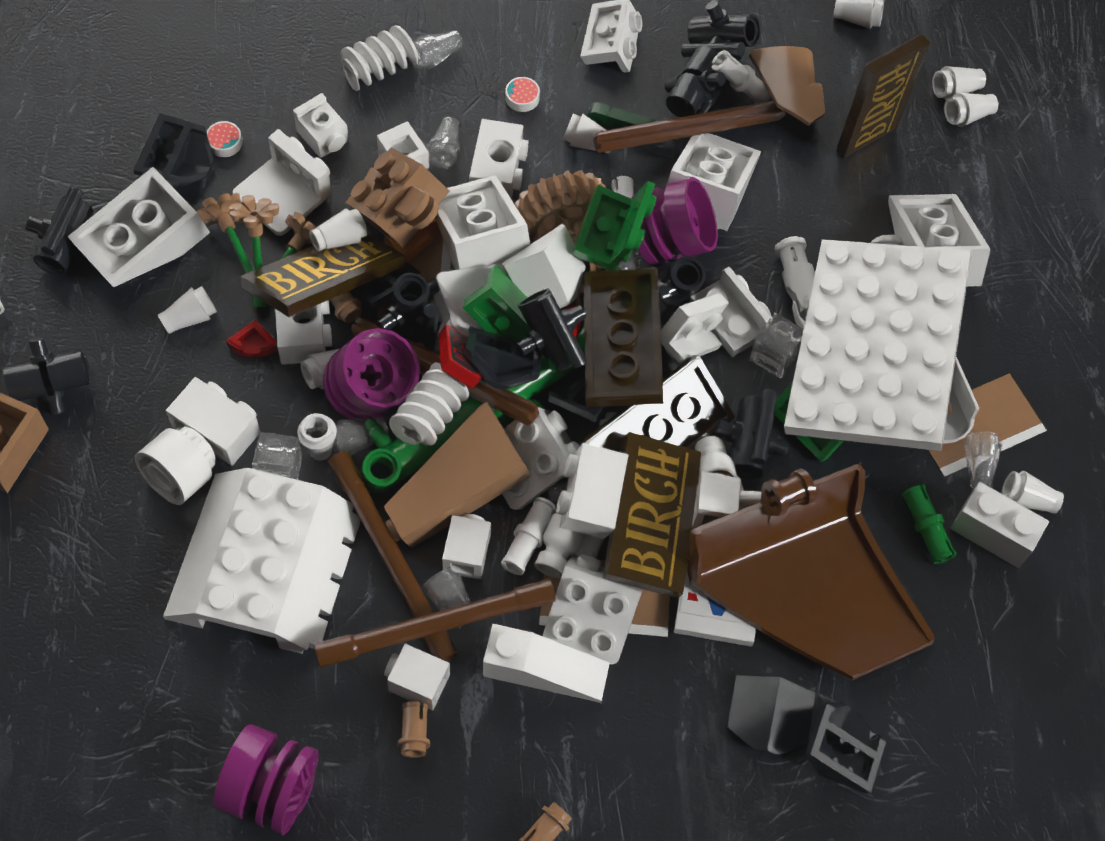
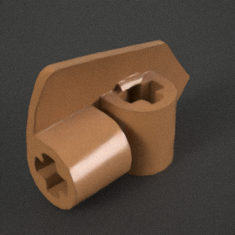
(791, 80)

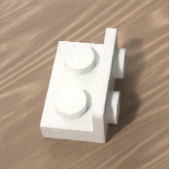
(612, 34)
(743, 315)
(691, 328)

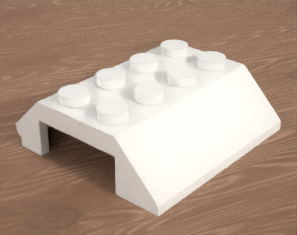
(265, 558)

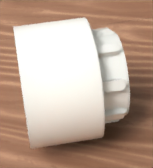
(176, 463)

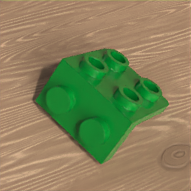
(613, 226)

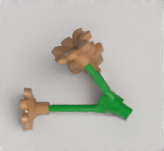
(252, 214)

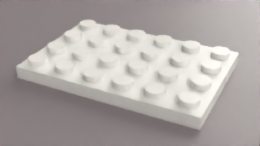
(879, 344)

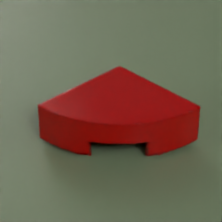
(252, 341)

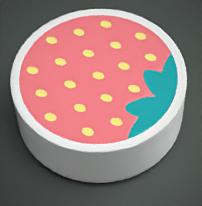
(522, 94)
(224, 139)

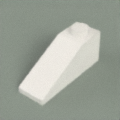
(543, 664)

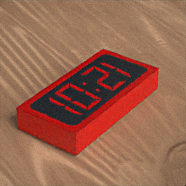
(452, 357)

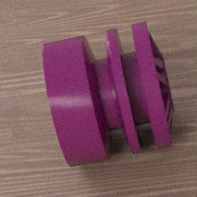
(679, 223)
(380, 359)
(260, 777)

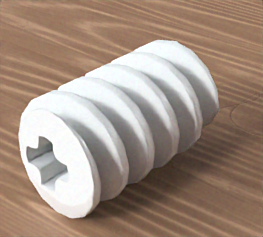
(377, 54)
(428, 407)

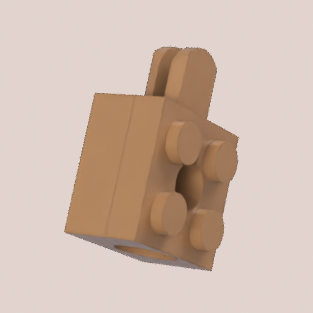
(408, 202)

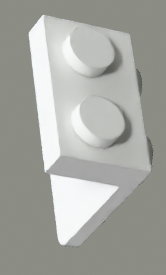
(288, 179)
(544, 452)
(591, 611)

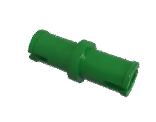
(929, 524)

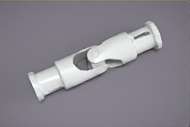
(797, 275)

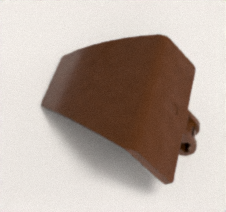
(810, 574)

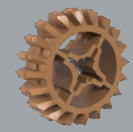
(557, 202)

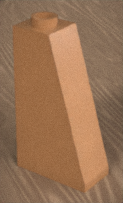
(457, 479)

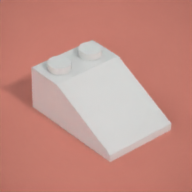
(721, 168)
(940, 223)
(481, 224)
(139, 230)

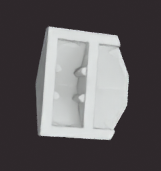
(548, 265)

